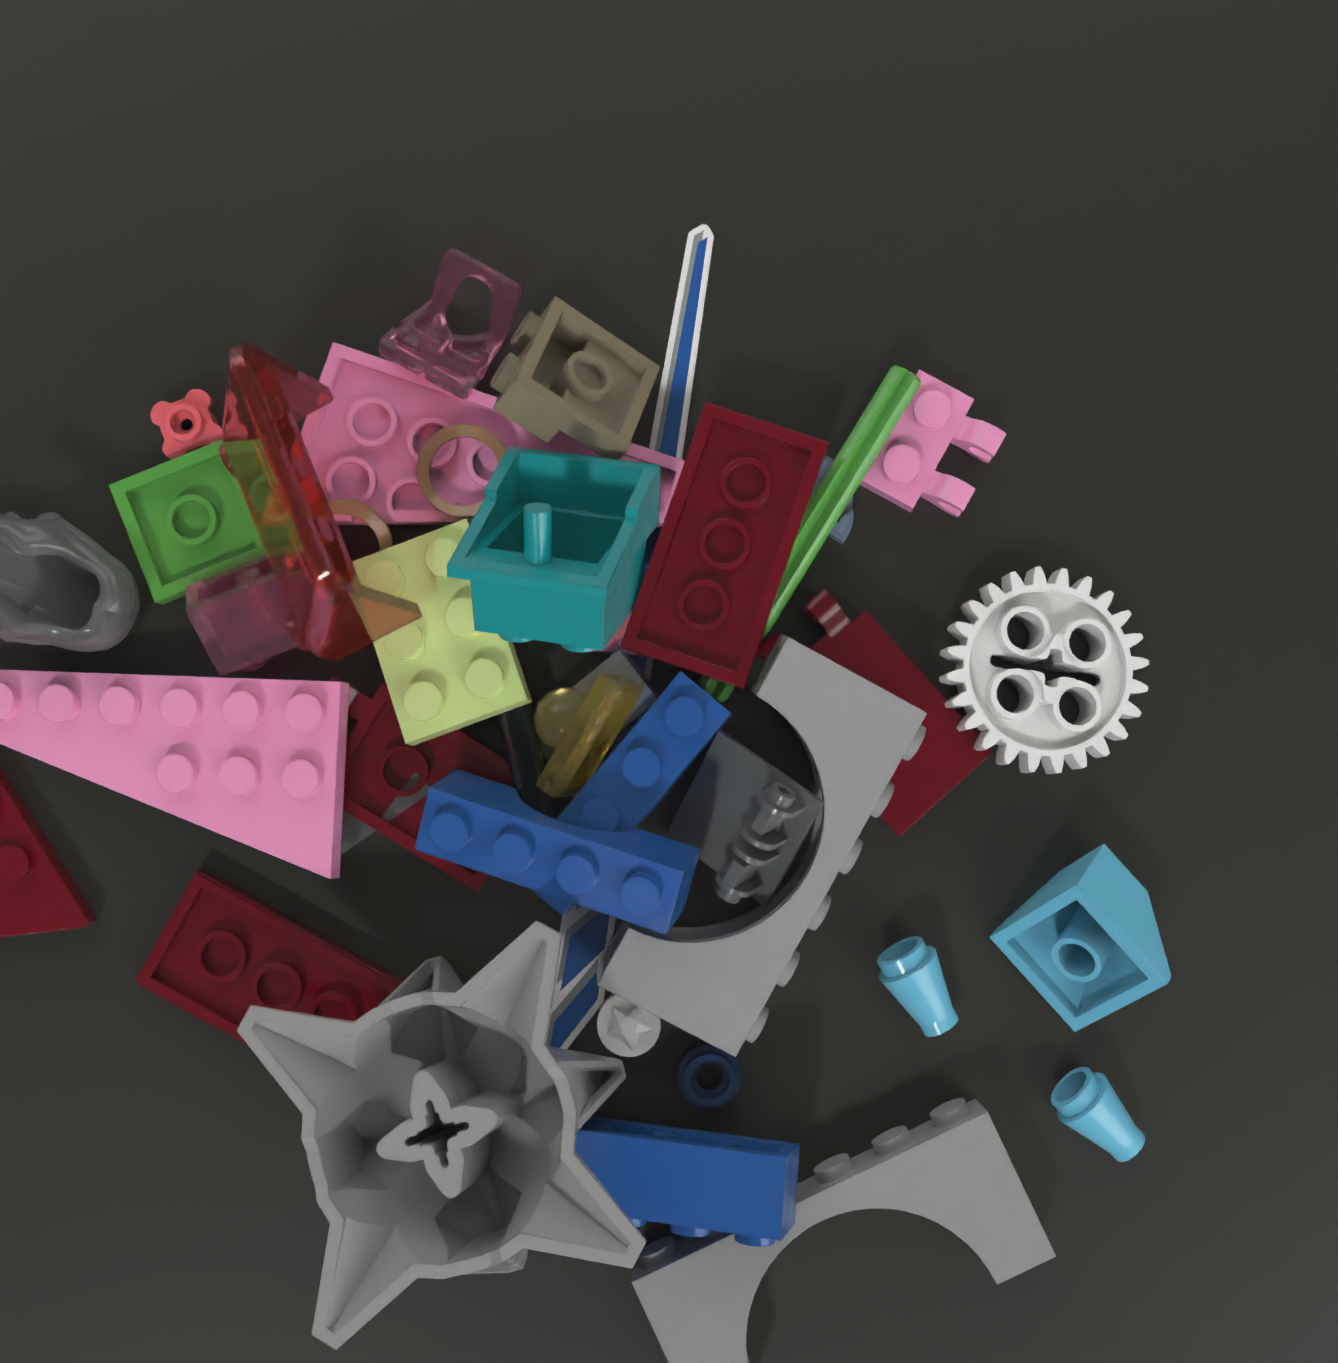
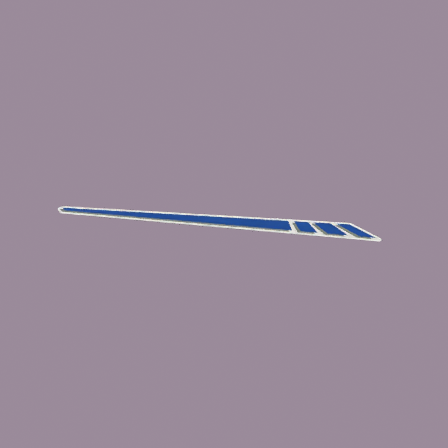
(584, 930)

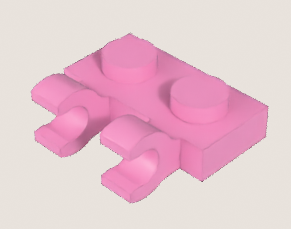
(918, 442)

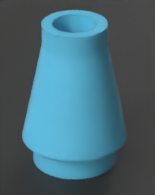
(917, 982)
(1095, 1111)

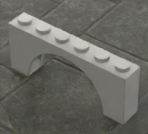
(723, 973)
(942, 1170)

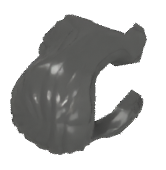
(62, 586)

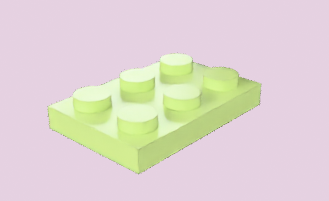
(438, 665)

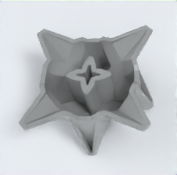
(431, 1195)

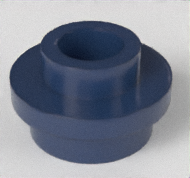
(709, 1096)

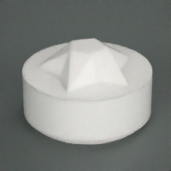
(626, 1027)

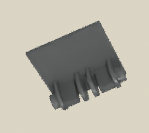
(744, 820)

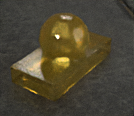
(581, 730)

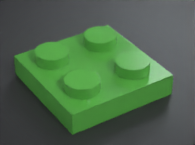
(186, 521)

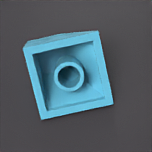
(1087, 940)

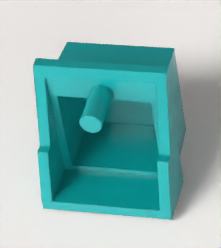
(558, 547)

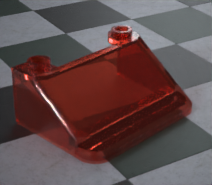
(290, 510)

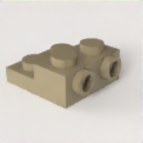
(574, 381)

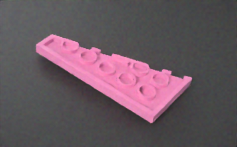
(382, 417)
(216, 751)

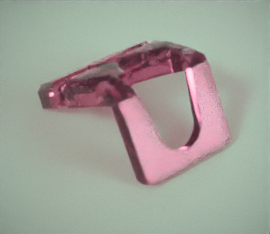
(429, 346)

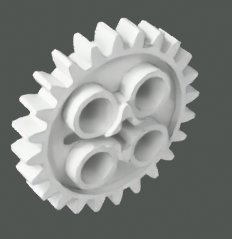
(1036, 725)

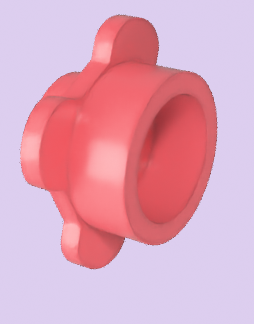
(170, 419)

